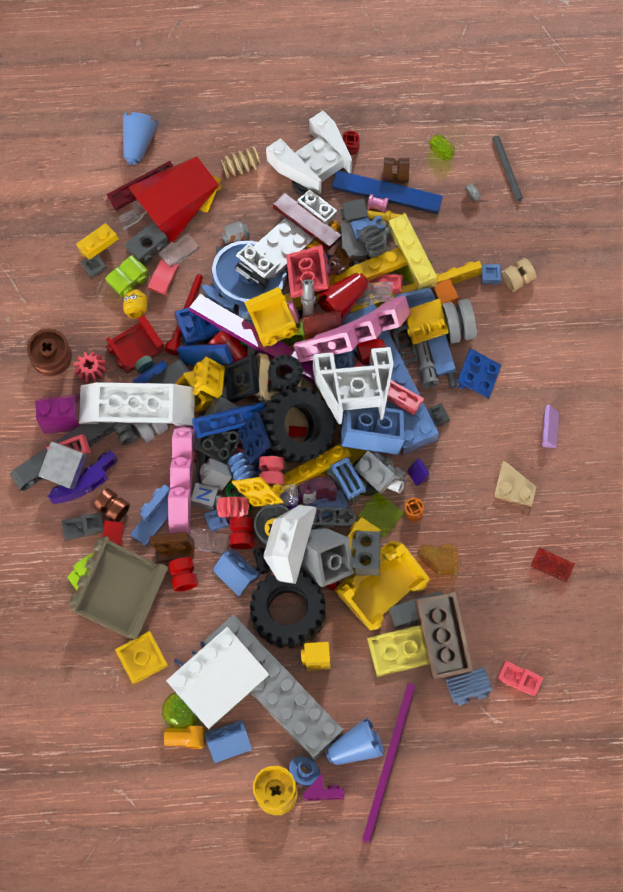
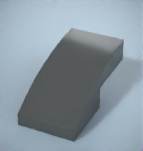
(82, 527)

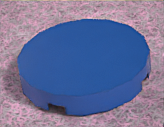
(150, 372)

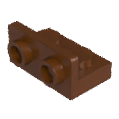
(173, 546)

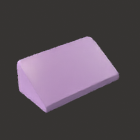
(550, 427)

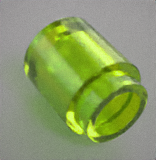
(441, 147)

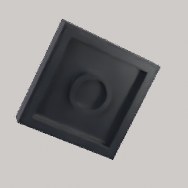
(242, 378)

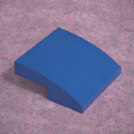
(193, 327)

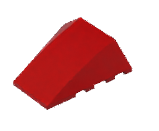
(175, 195)

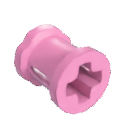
(377, 204)

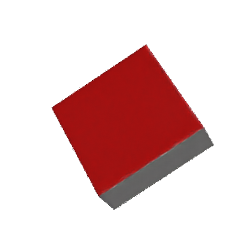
(297, 432)

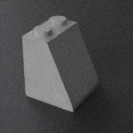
(327, 556)

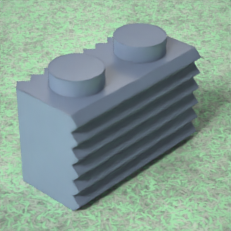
(469, 686)

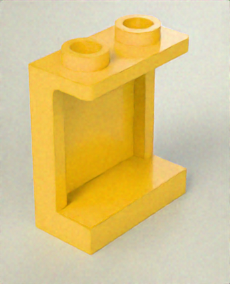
(271, 317)

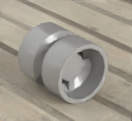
(148, 430)

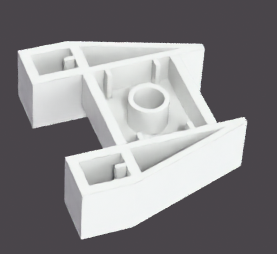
(316, 159)
(356, 385)

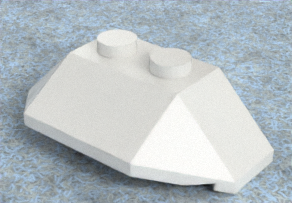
(288, 542)

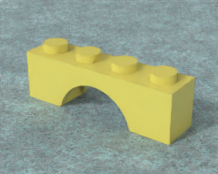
(417, 260)

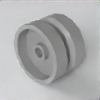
(460, 321)

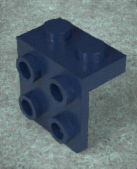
(254, 439)

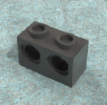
(369, 553)

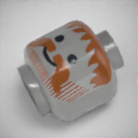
(235, 232)

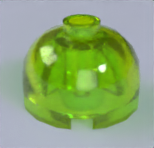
(177, 713)

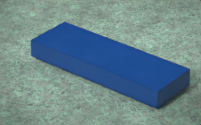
(196, 353)

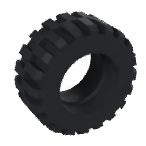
(318, 418)
(288, 634)

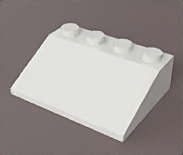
(217, 677)

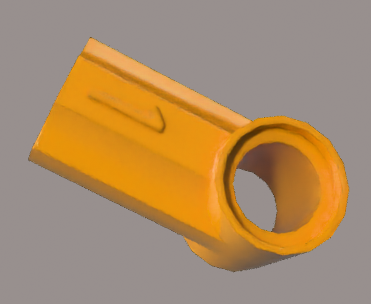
(191, 737)

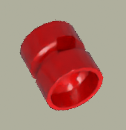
(242, 533)
(182, 572)

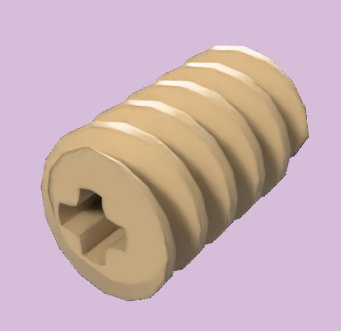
(240, 162)

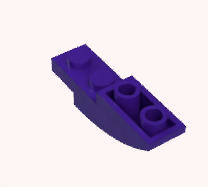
(91, 479)

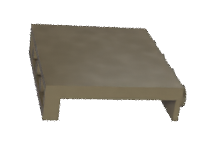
(117, 588)

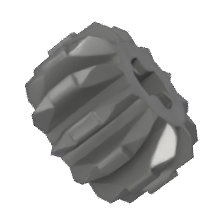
(372, 241)

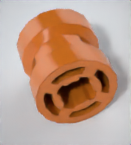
(414, 514)

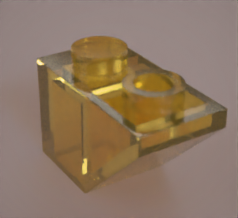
(441, 559)

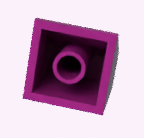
(58, 413)

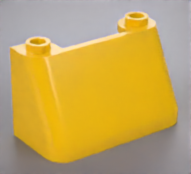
(374, 595)

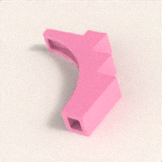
(181, 480)

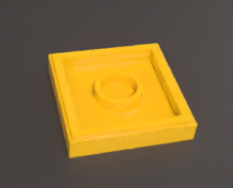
(141, 657)

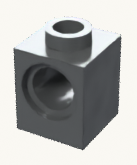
(354, 210)

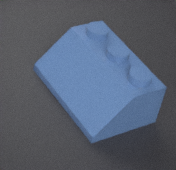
(366, 431)

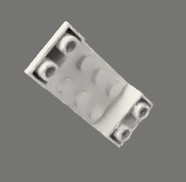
(270, 253)
(136, 403)

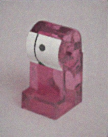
(317, 489)

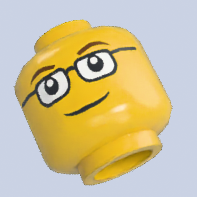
(135, 304)

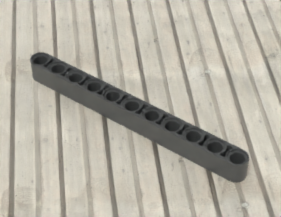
(27, 473)

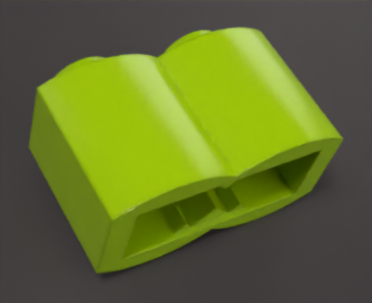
(127, 276)

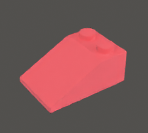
(308, 265)

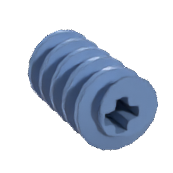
(241, 468)

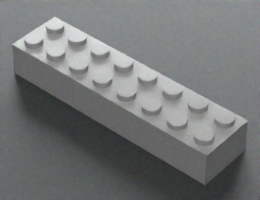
(286, 698)

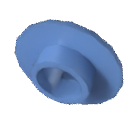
(300, 777)

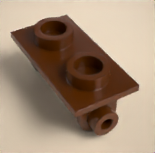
(339, 261)

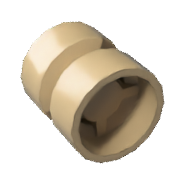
(521, 273)

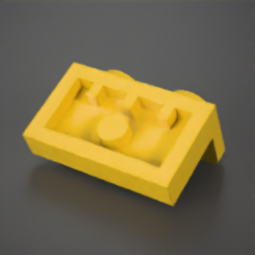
(208, 377)

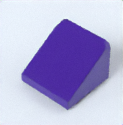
(418, 472)

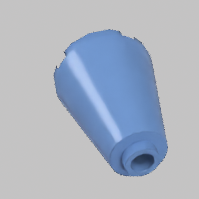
(137, 135)
(356, 745)

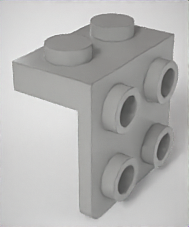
(379, 470)

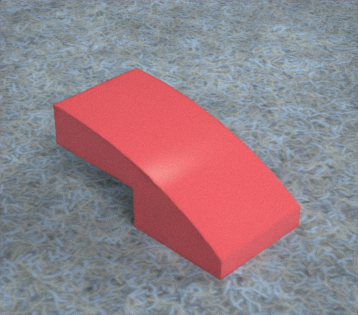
(162, 278)
(519, 678)

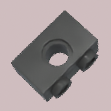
(149, 235)

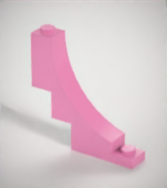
(366, 328)

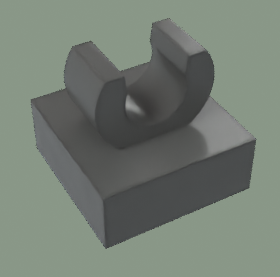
(94, 266)
(438, 415)

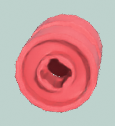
(271, 469)

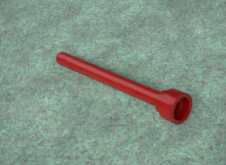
(173, 344)

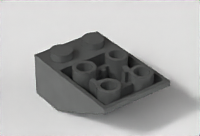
(223, 444)

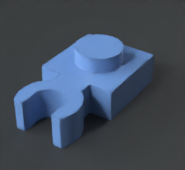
(360, 224)

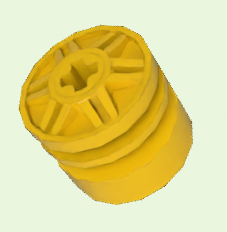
(272, 779)

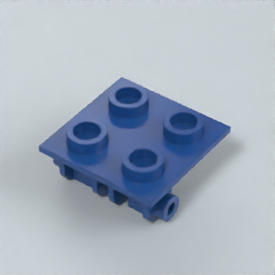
(478, 373)

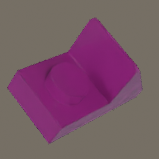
(317, 791)

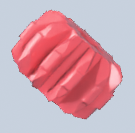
(90, 374)
(232, 507)

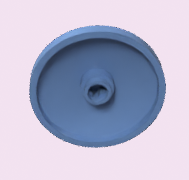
(234, 285)

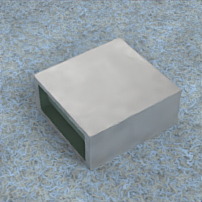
(62, 465)

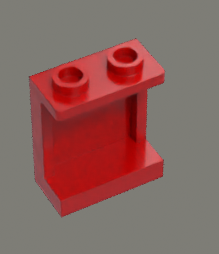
(134, 344)

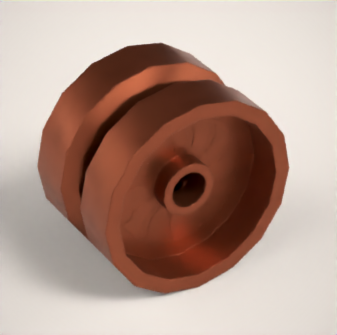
(49, 352)

